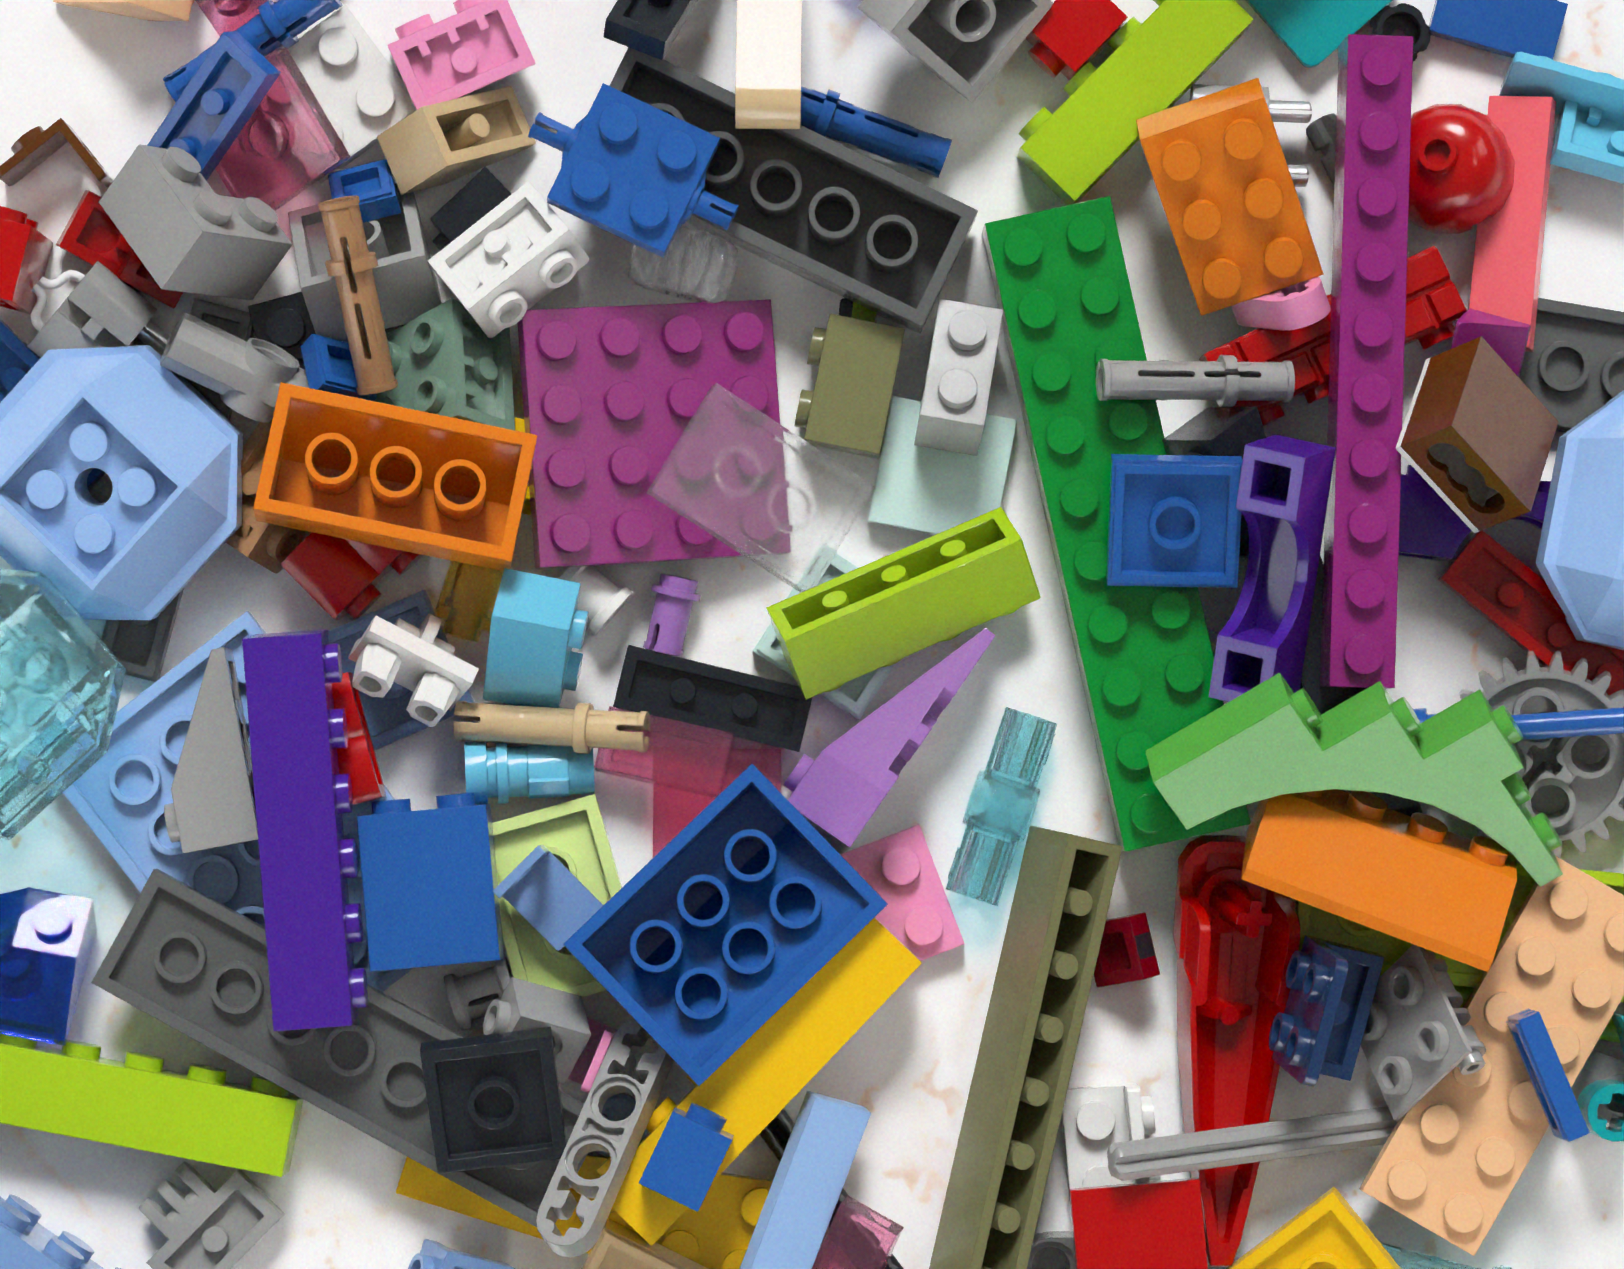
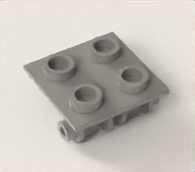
(1418, 1030)

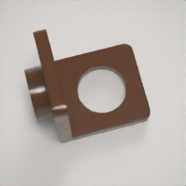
(38, 145)

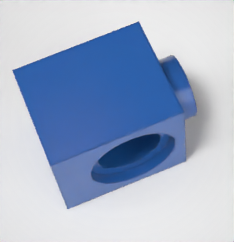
(688, 1156)

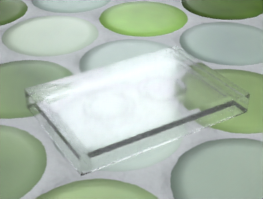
(761, 489)

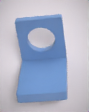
(548, 896)

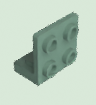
(452, 368)

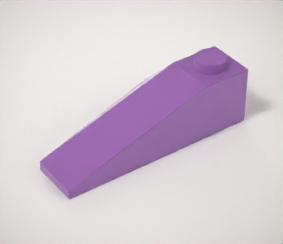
(863, 764)

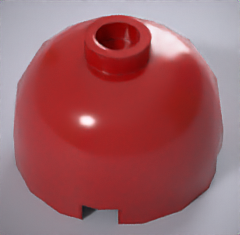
(1456, 168)

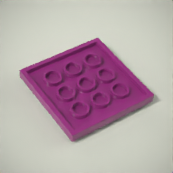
(609, 405)

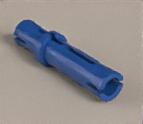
(269, 30)
(873, 132)

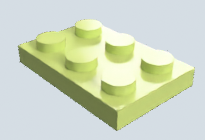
(581, 843)

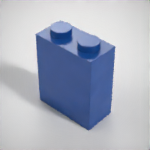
(429, 884)

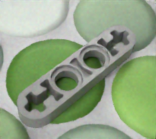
(597, 1133)

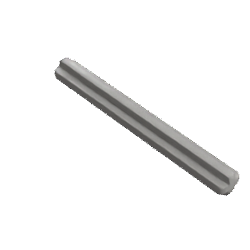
(1250, 1143)

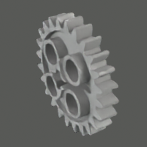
(1591, 789)

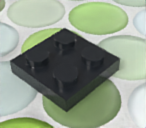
(493, 1100)

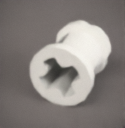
(597, 595)

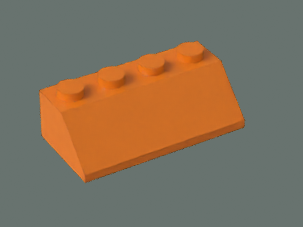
(394, 477)
(1384, 870)

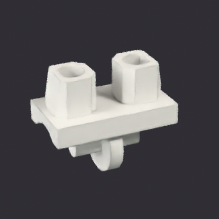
(415, 661)

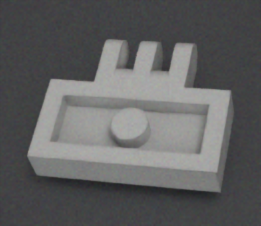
(209, 1224)

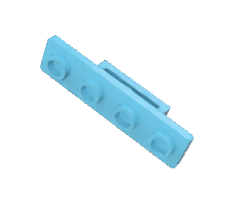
(1589, 112)

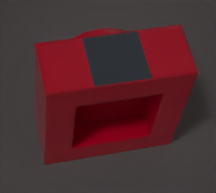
(1125, 951)

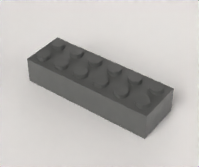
(814, 201)

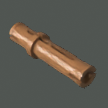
(342, 221)

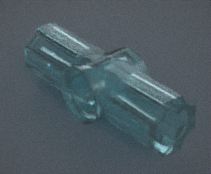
(1001, 806)

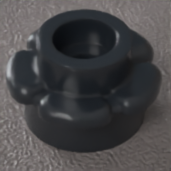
(1405, 18)

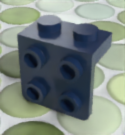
(1325, 1010)

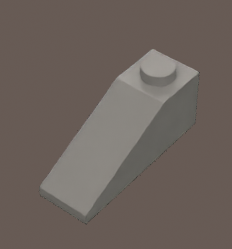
(214, 773)

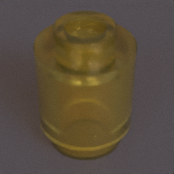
(468, 600)

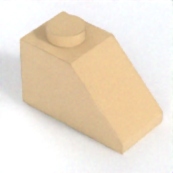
(455, 138)

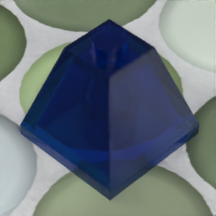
(42, 961)

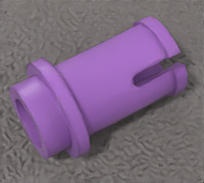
(671, 614)

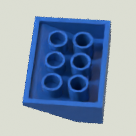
(725, 924)

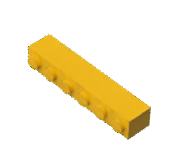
(774, 1063)

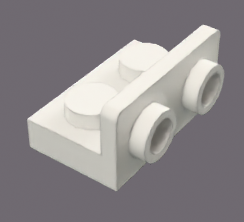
(509, 260)
(1095, 1120)

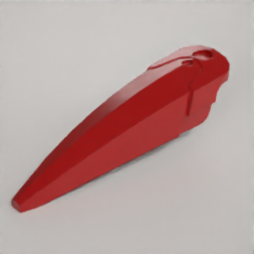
(1230, 986)

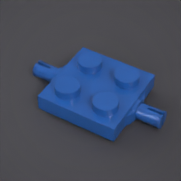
(633, 170)

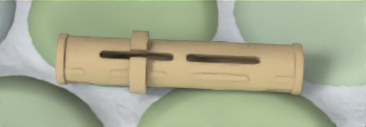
(578, 727)

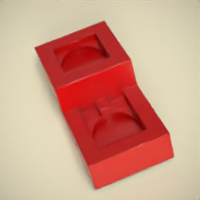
(96, 238)

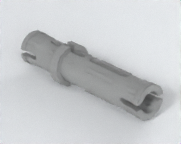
(1196, 380)

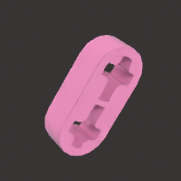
(1285, 308)

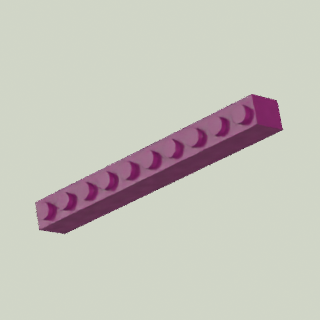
(1366, 360)

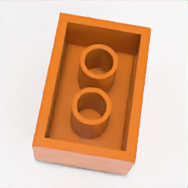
(1229, 197)

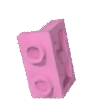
(460, 51)

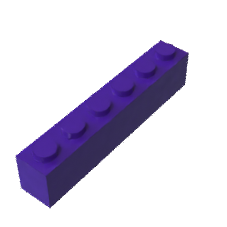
(302, 830)

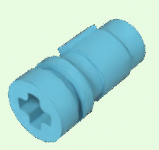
(526, 771)

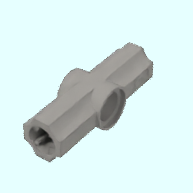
(240, 371)

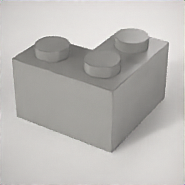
(189, 232)

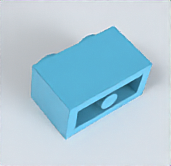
(533, 640)

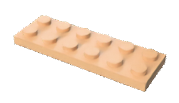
(1475, 1132)

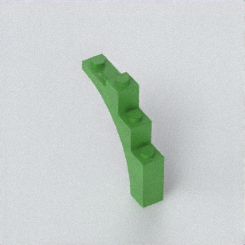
(1281, 745)

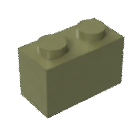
(851, 385)

